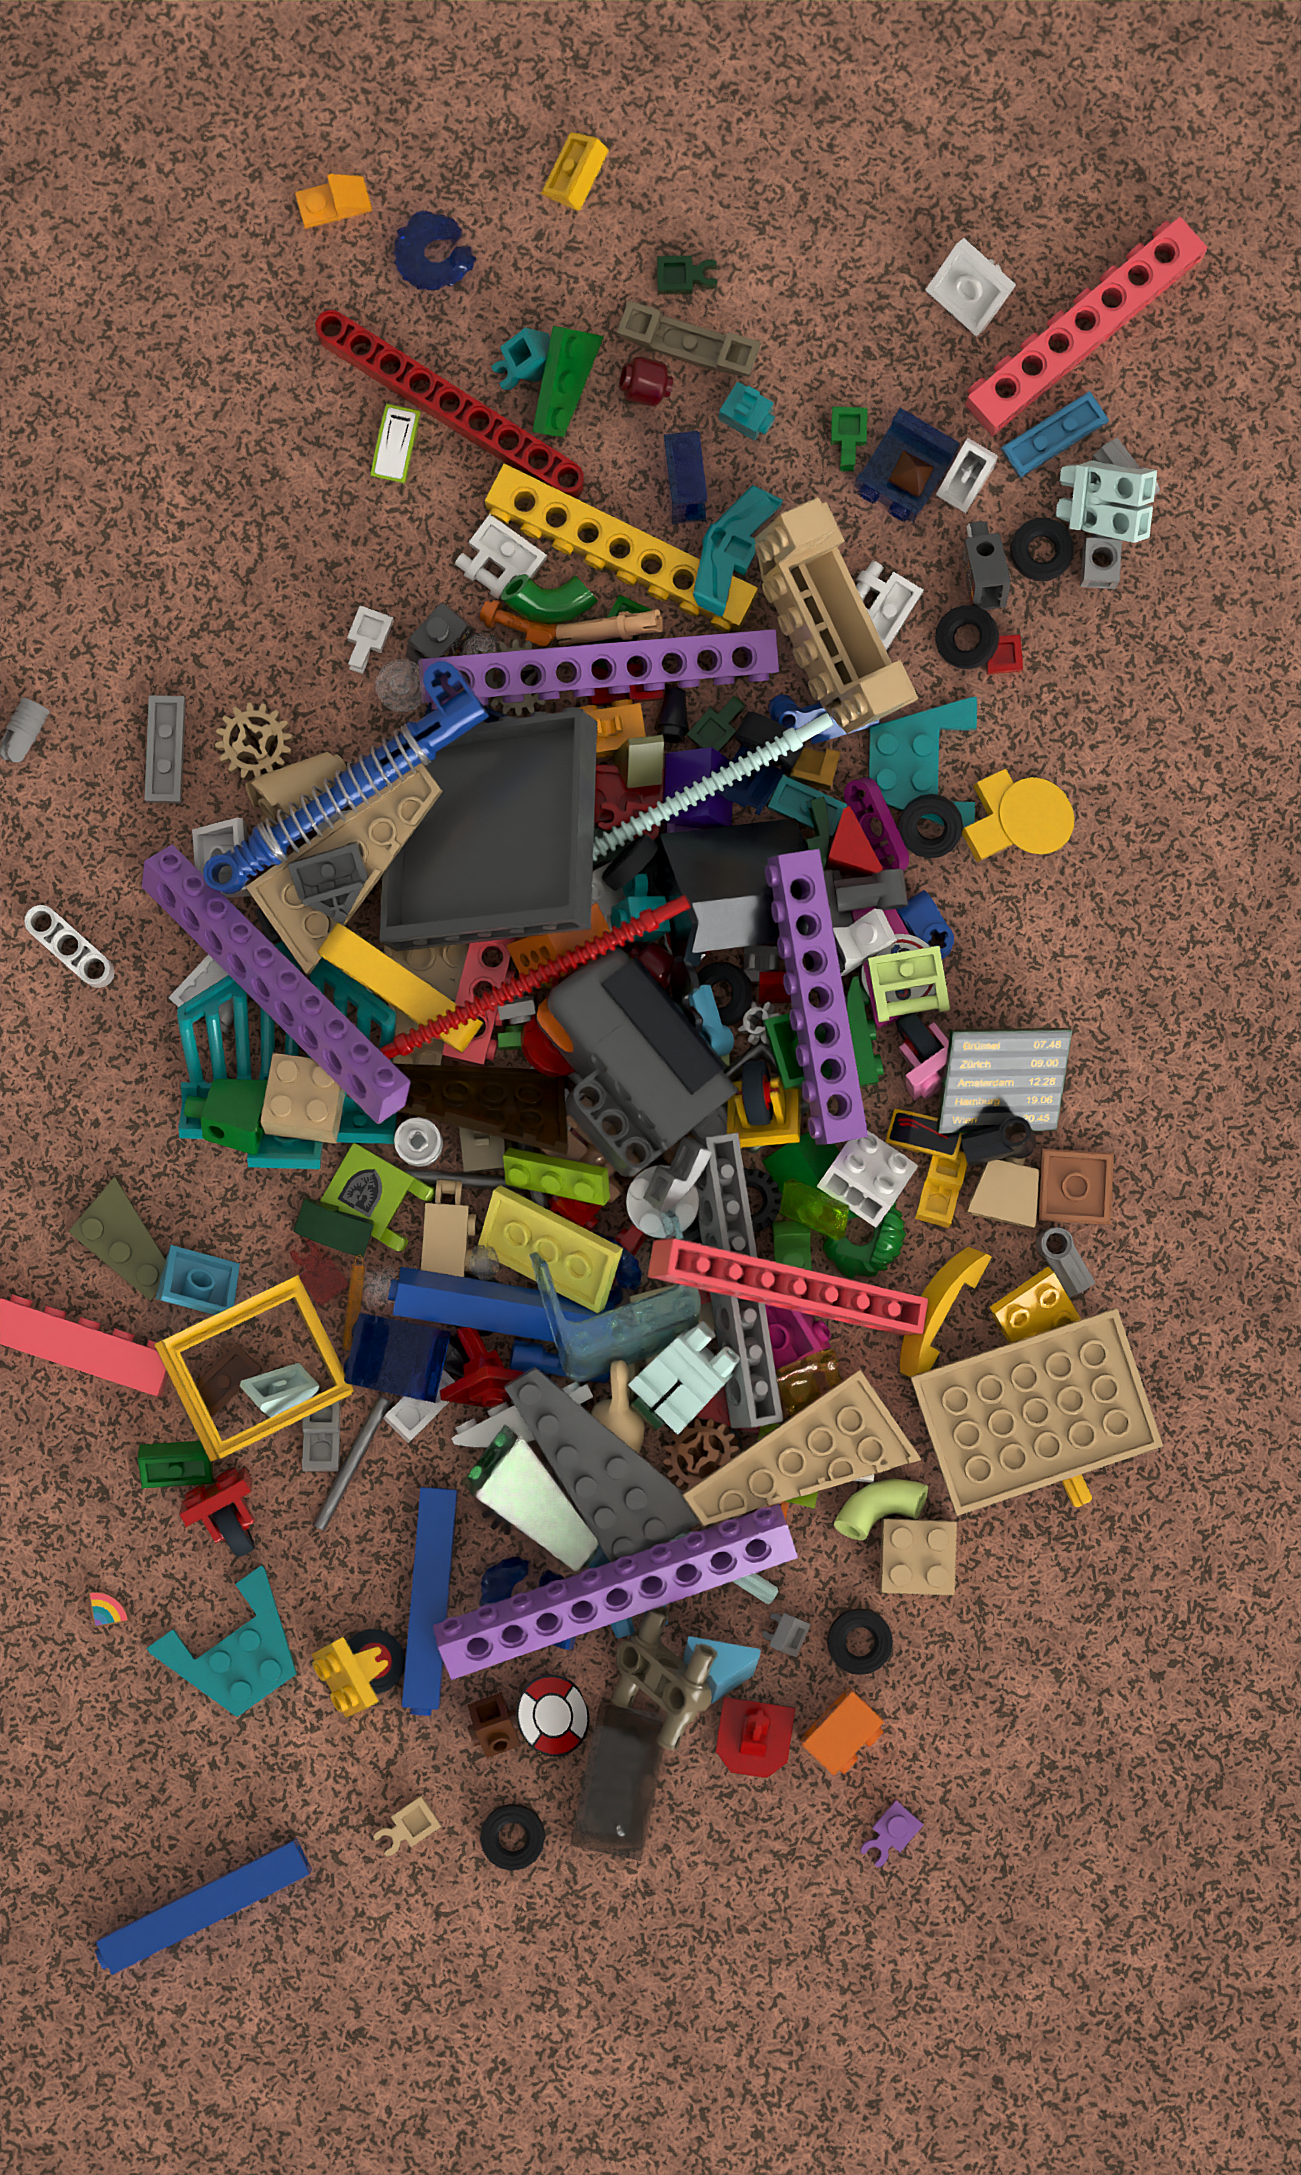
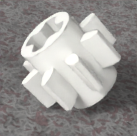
(751, 1019)

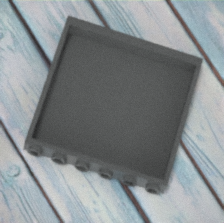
(503, 841)

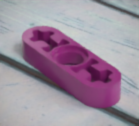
(890, 832)

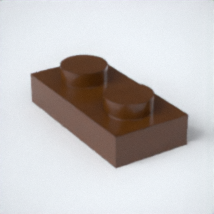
(223, 1379)

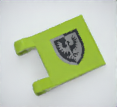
(374, 1190)

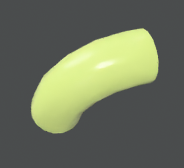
(877, 1501)

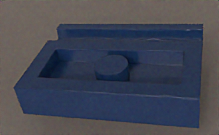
(753, 789)

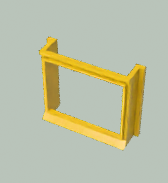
(170, 1349)

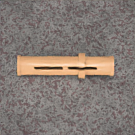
(620, 626)

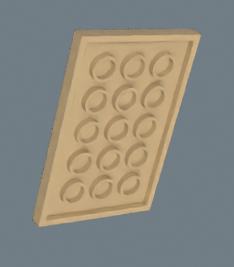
(1036, 1411)

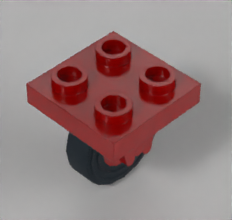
(219, 1500)

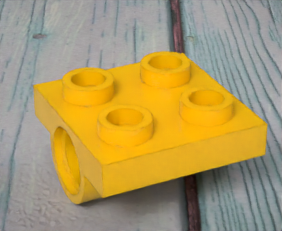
(1034, 1307)

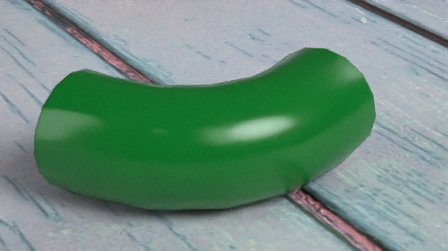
(547, 605)

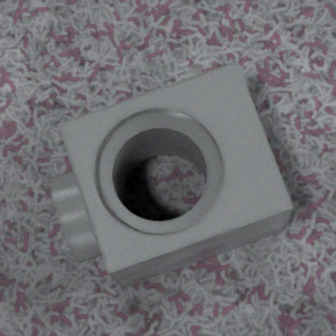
(1096, 576)

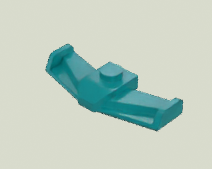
(730, 547)

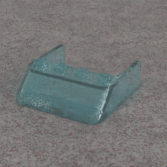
(623, 1333)

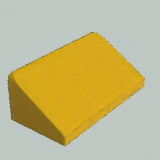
(575, 170)

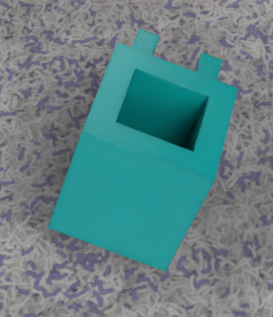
(524, 357)
(747, 411)
(636, 902)

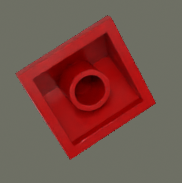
(851, 849)

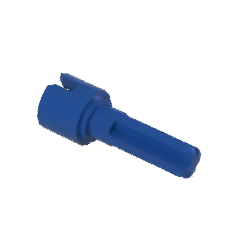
(529, 1355)

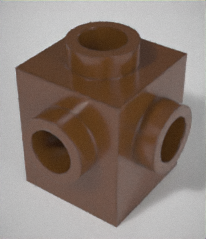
(493, 1725)

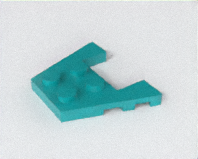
(907, 755)
(246, 1662)

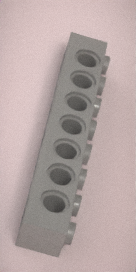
(739, 1323)

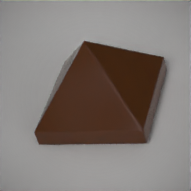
(911, 473)

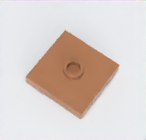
(1075, 1187)

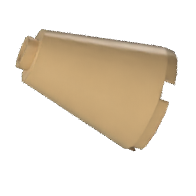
(285, 785)

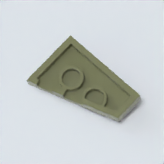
(121, 1239)

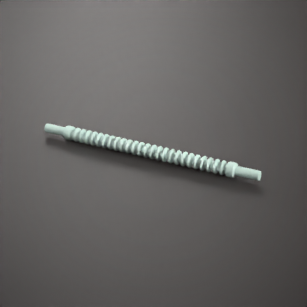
(791, 739)

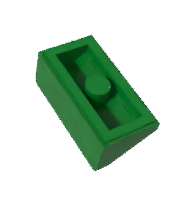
(174, 1464)

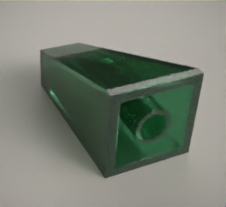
(525, 1494)

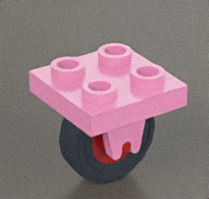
(923, 1055)

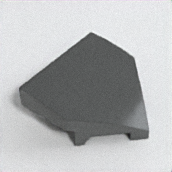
(330, 880)

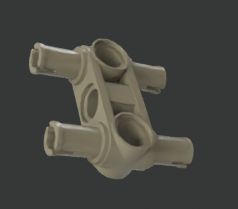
(663, 1677)

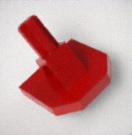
(483, 1375)
(754, 1736)

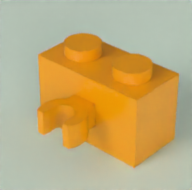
(616, 725)

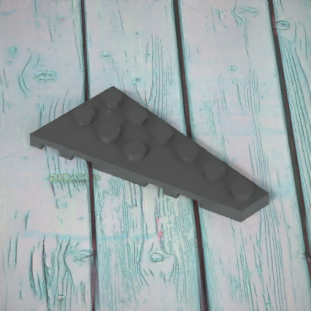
(609, 1482)

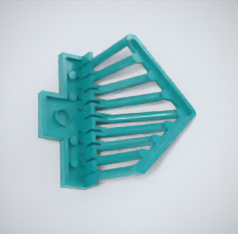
(274, 1150)

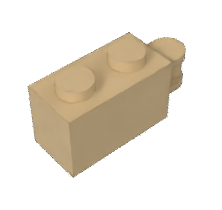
(447, 1232)

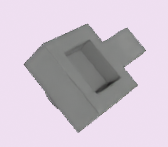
(519, 1010)

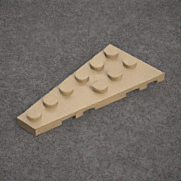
(381, 834)

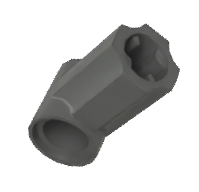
(879, 891)

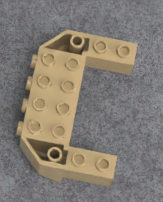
(828, 618)

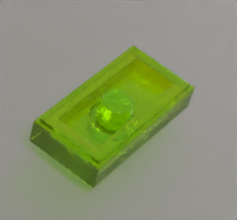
(814, 1209)

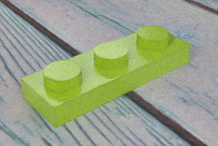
(556, 1176)

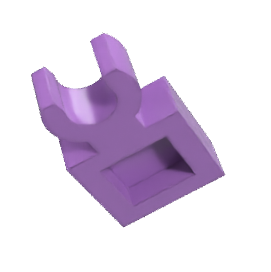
(895, 1829)

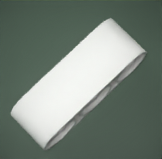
(57, 934)

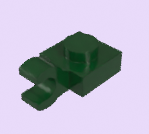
(715, 729)

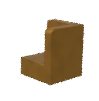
(816, 768)

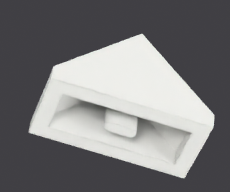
(967, 475)

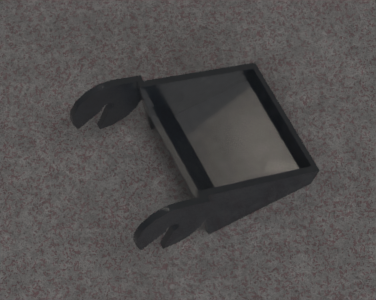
(727, 892)

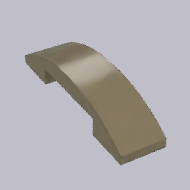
(688, 342)

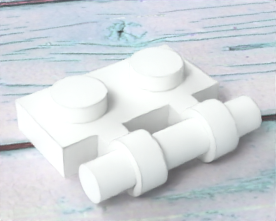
(506, 550)
(893, 601)

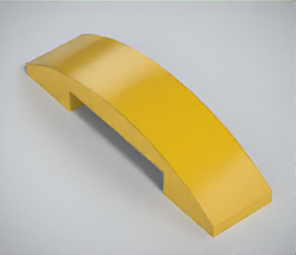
(941, 1292)

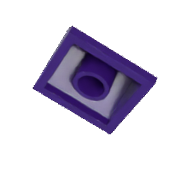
(682, 770)

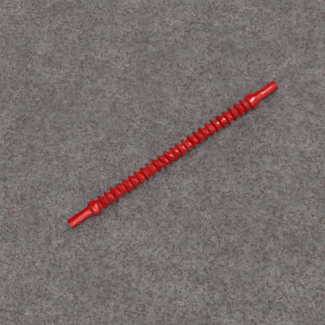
(647, 920)

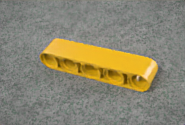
(393, 983)

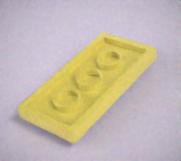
(577, 1259)

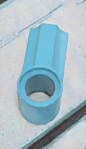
(713, 1031)

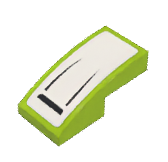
(395, 443)

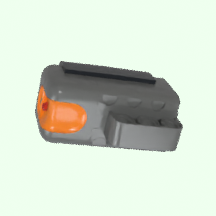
(635, 1057)

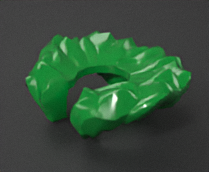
(873, 1256)

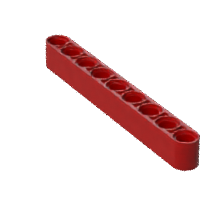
(440, 391)

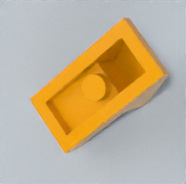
(333, 201)

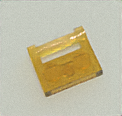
(798, 1382)

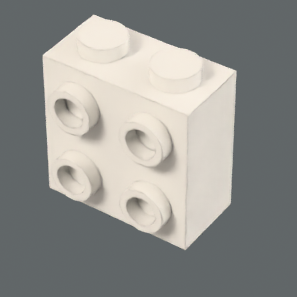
(868, 1177)

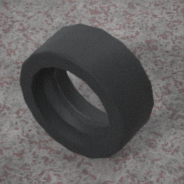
(758, 729)

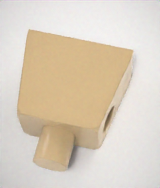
(1006, 1193)

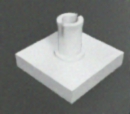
(970, 287)

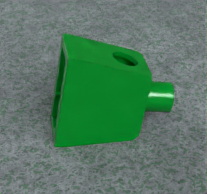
(231, 1113)

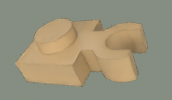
(412, 1823)

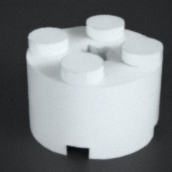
(647, 1217)

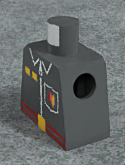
(985, 567)
(439, 635)

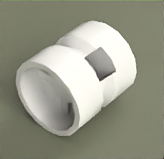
(418, 1142)

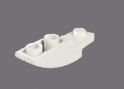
(483, 1434)

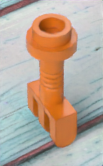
(535, 632)

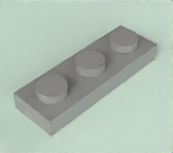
(165, 749)

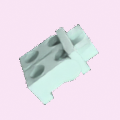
(1108, 500)
(695, 1367)

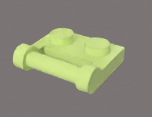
(908, 971)

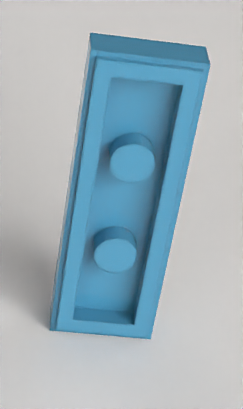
(1054, 434)

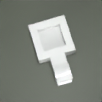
(368, 633)

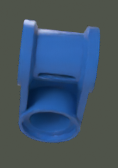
(924, 920)

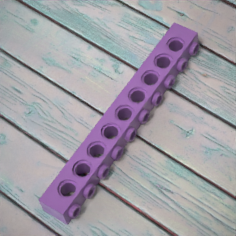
(758, 645)
(275, 984)
(614, 1591)

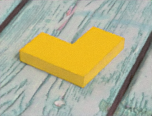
(987, 834)

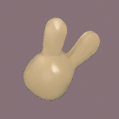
(616, 1412)

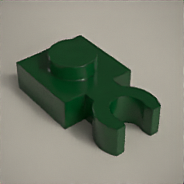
(678, 274)

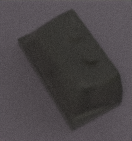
(619, 1782)

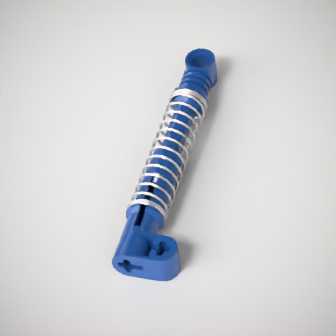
(409, 748)

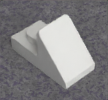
(863, 939)

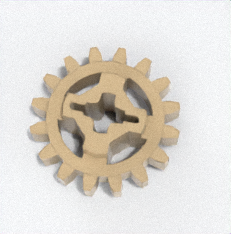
(266, 734)

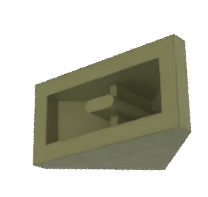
(640, 761)

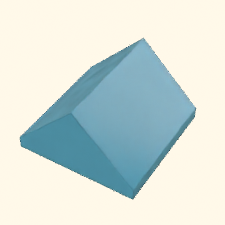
(198, 1281)
(730, 1668)

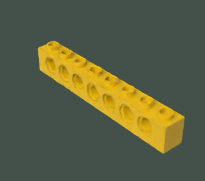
(514, 485)

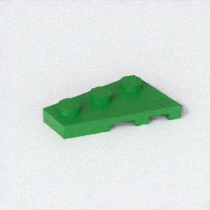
(564, 377)

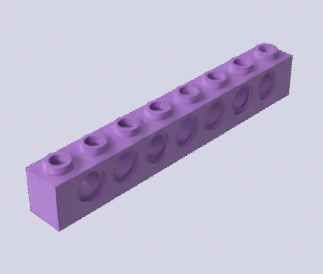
(826, 979)

